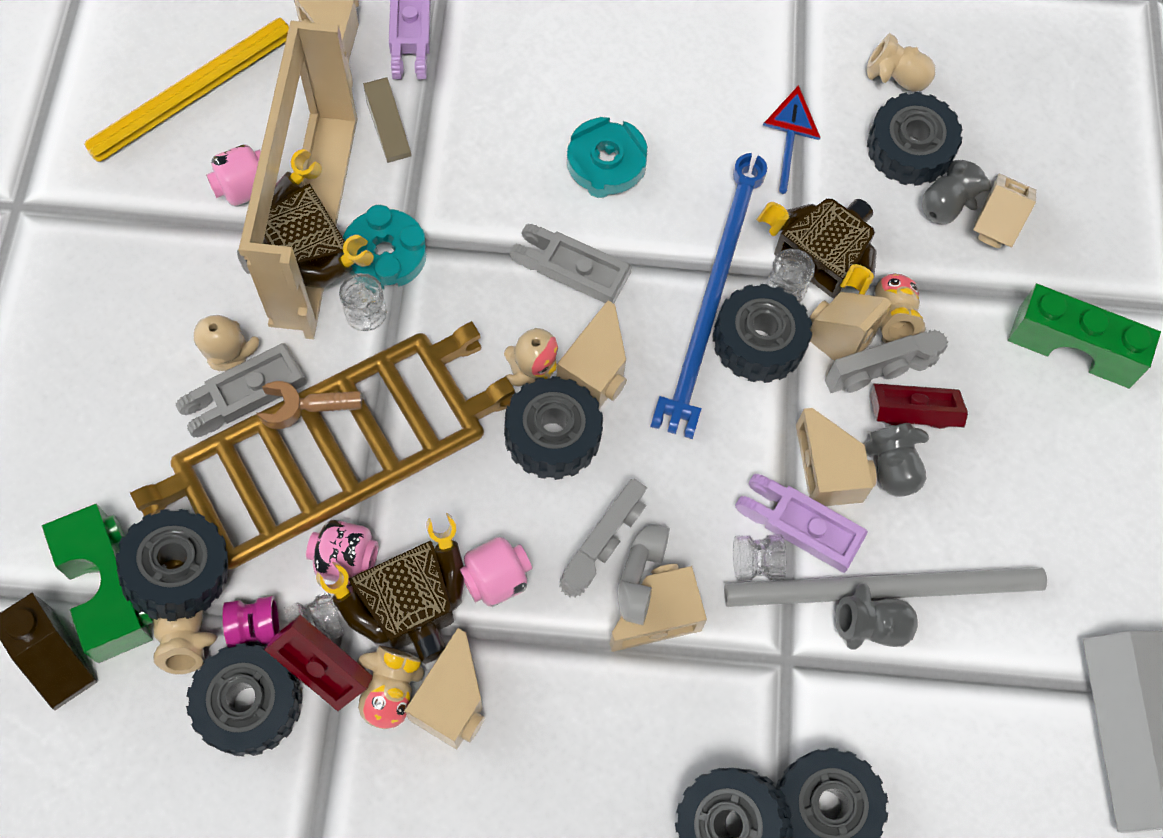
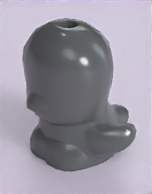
(950, 193)
(898, 461)
(880, 621)

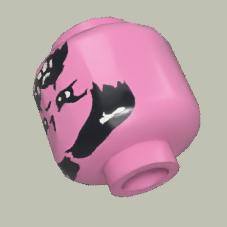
(234, 174)
(344, 544)
(495, 571)

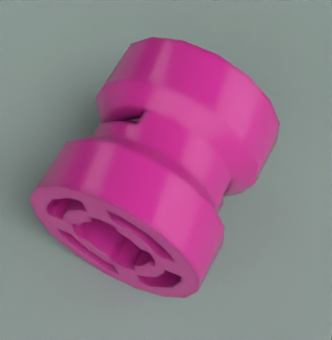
(250, 621)

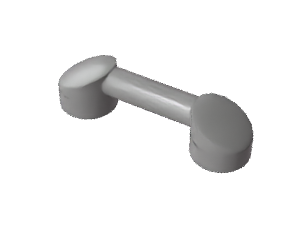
(633, 597)

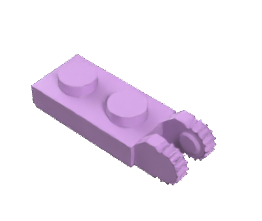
(409, 35)
(804, 522)

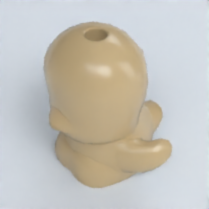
(906, 65)
(223, 342)
(181, 644)

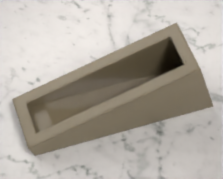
(386, 119)

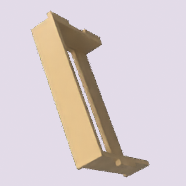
(319, 58)

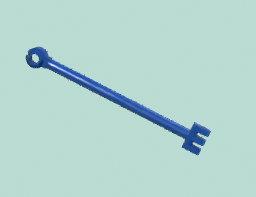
(679, 405)

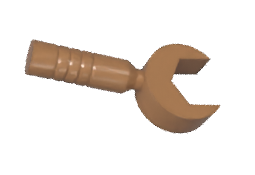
(293, 406)

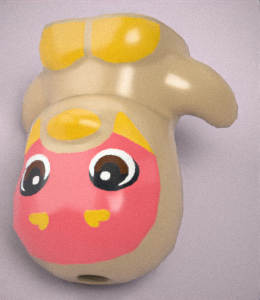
(903, 314)
(532, 357)
(390, 689)

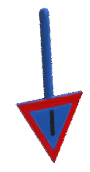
(793, 118)

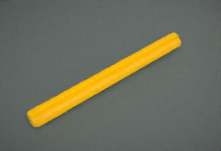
(187, 90)

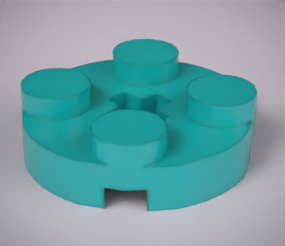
(606, 176)
(406, 238)

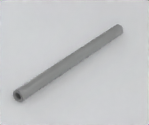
(885, 586)

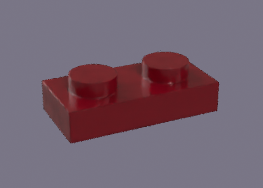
(918, 405)
(319, 663)

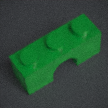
(1118, 345)
(89, 544)

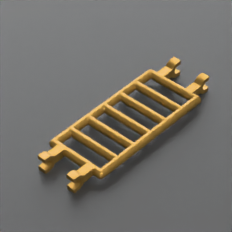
(186, 482)

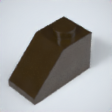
(44, 651)

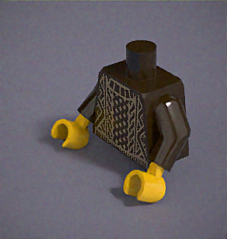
(302, 222)
(832, 237)
(405, 596)

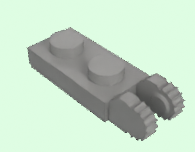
(572, 263)
(886, 360)
(239, 390)
(601, 541)

